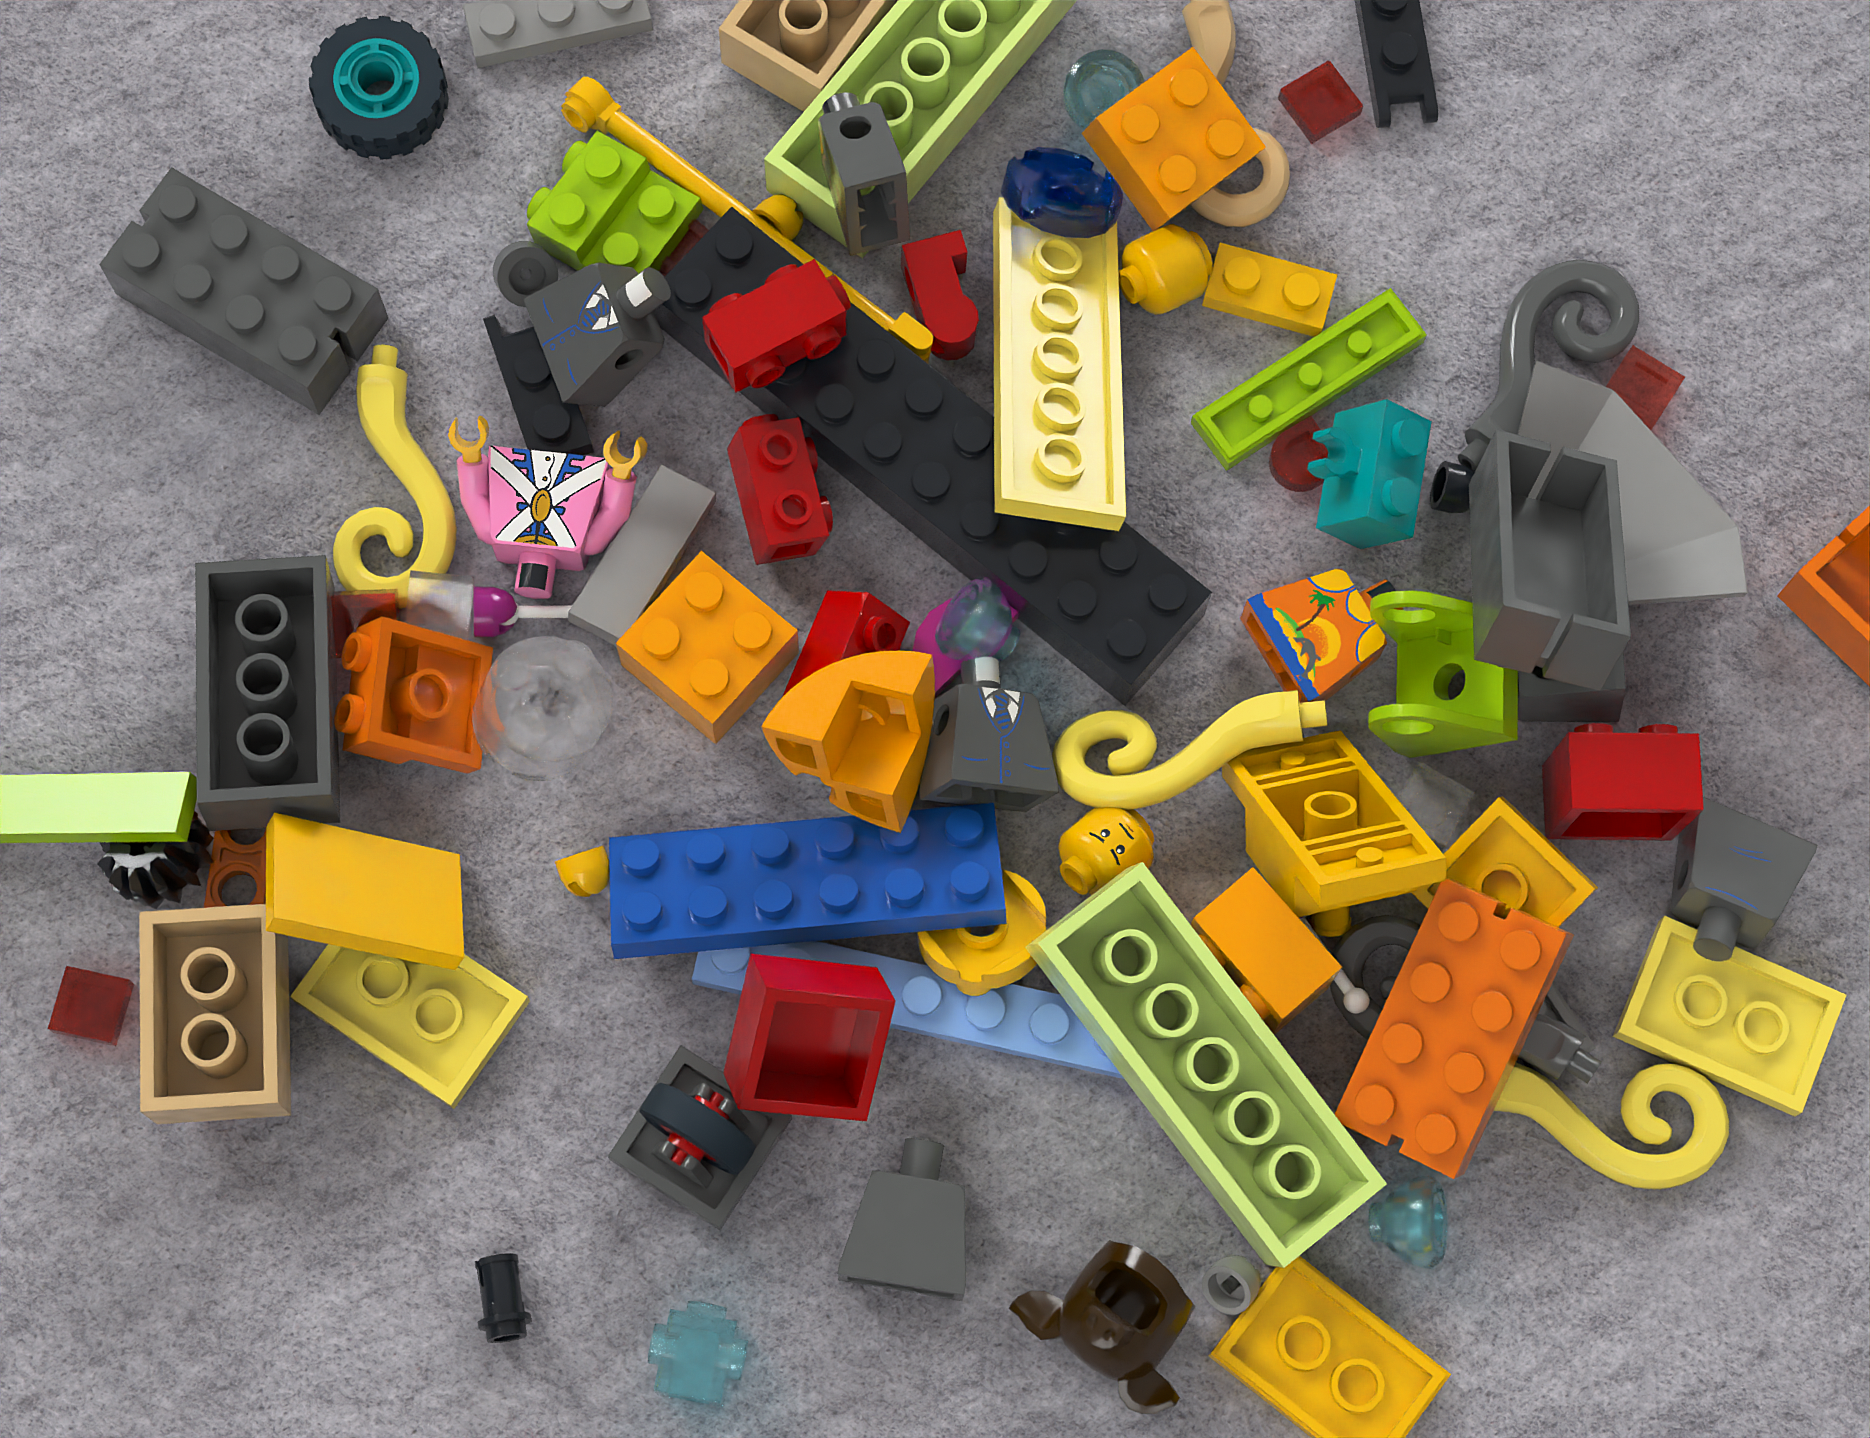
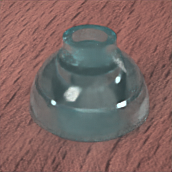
(1097, 84)
(977, 624)
(1413, 1222)

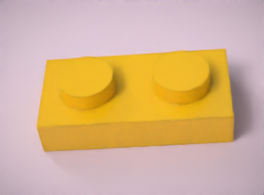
(1269, 290)

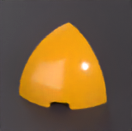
(860, 731)

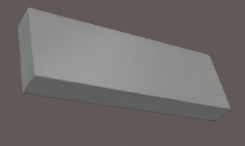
(642, 555)

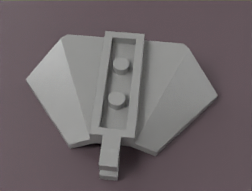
(1673, 530)

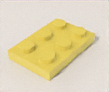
(413, 1015)
(1731, 1018)

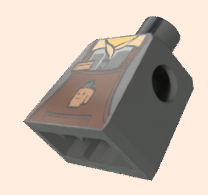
(858, 155)

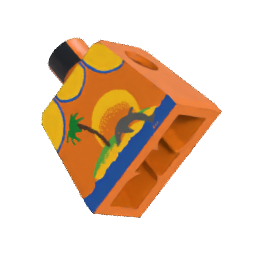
(1316, 632)

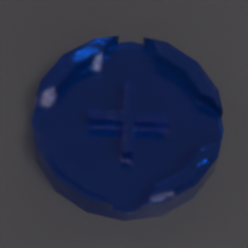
(1061, 193)

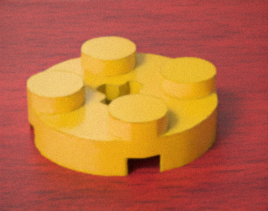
(994, 959)

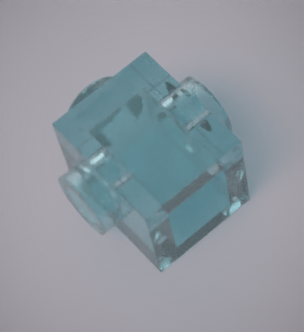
(697, 1354)

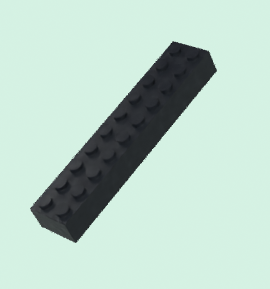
(929, 463)

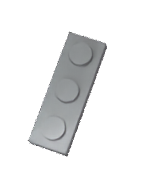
(529, 28)

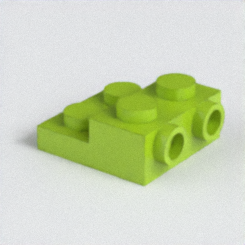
(610, 209)

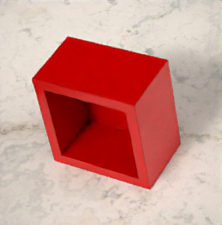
(1622, 784)
(808, 1037)

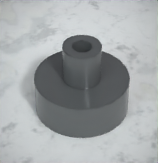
(522, 270)

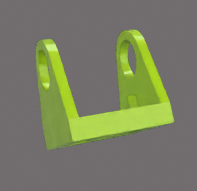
(1430, 651)

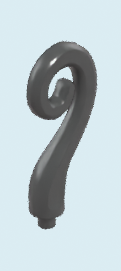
(1518, 339)
(1549, 1045)

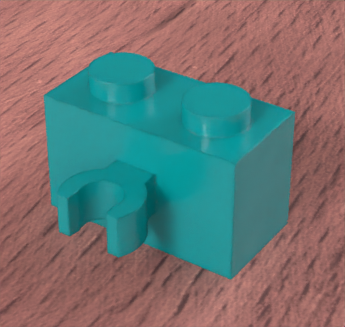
(1371, 473)

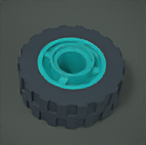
(372, 53)

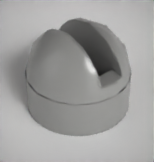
(1218, 1292)

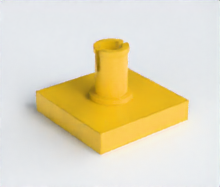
(1514, 865)

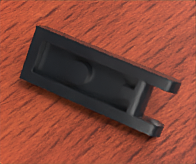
(1396, 57)
(540, 412)

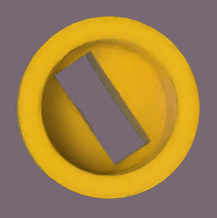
(781, 214)
(585, 872)

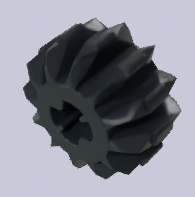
(156, 869)

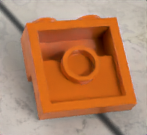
(412, 695)

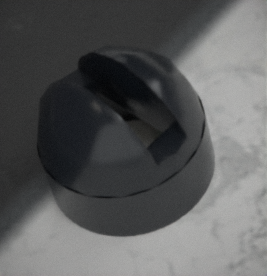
(1451, 488)

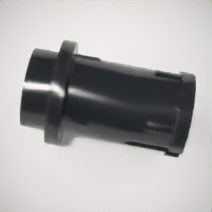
(501, 1298)

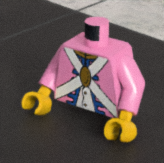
(544, 505)

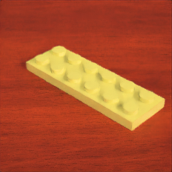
(1057, 375)

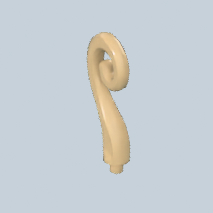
(1214, 39)

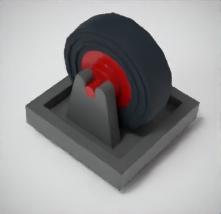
(696, 1140)

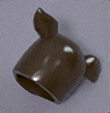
(1117, 1321)

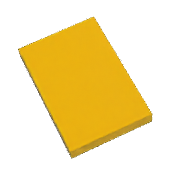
(363, 892)
(1327, 1359)

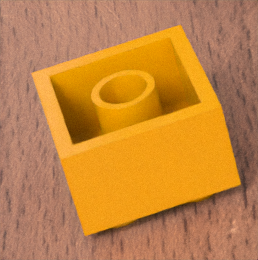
(1173, 139)
(708, 647)
(1266, 950)

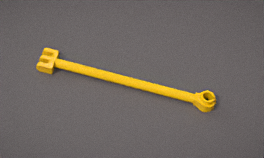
(592, 107)

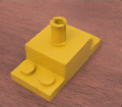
(1328, 829)

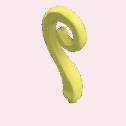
(382, 415)
(1249, 725)
(1544, 1102)

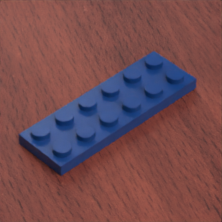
(804, 881)

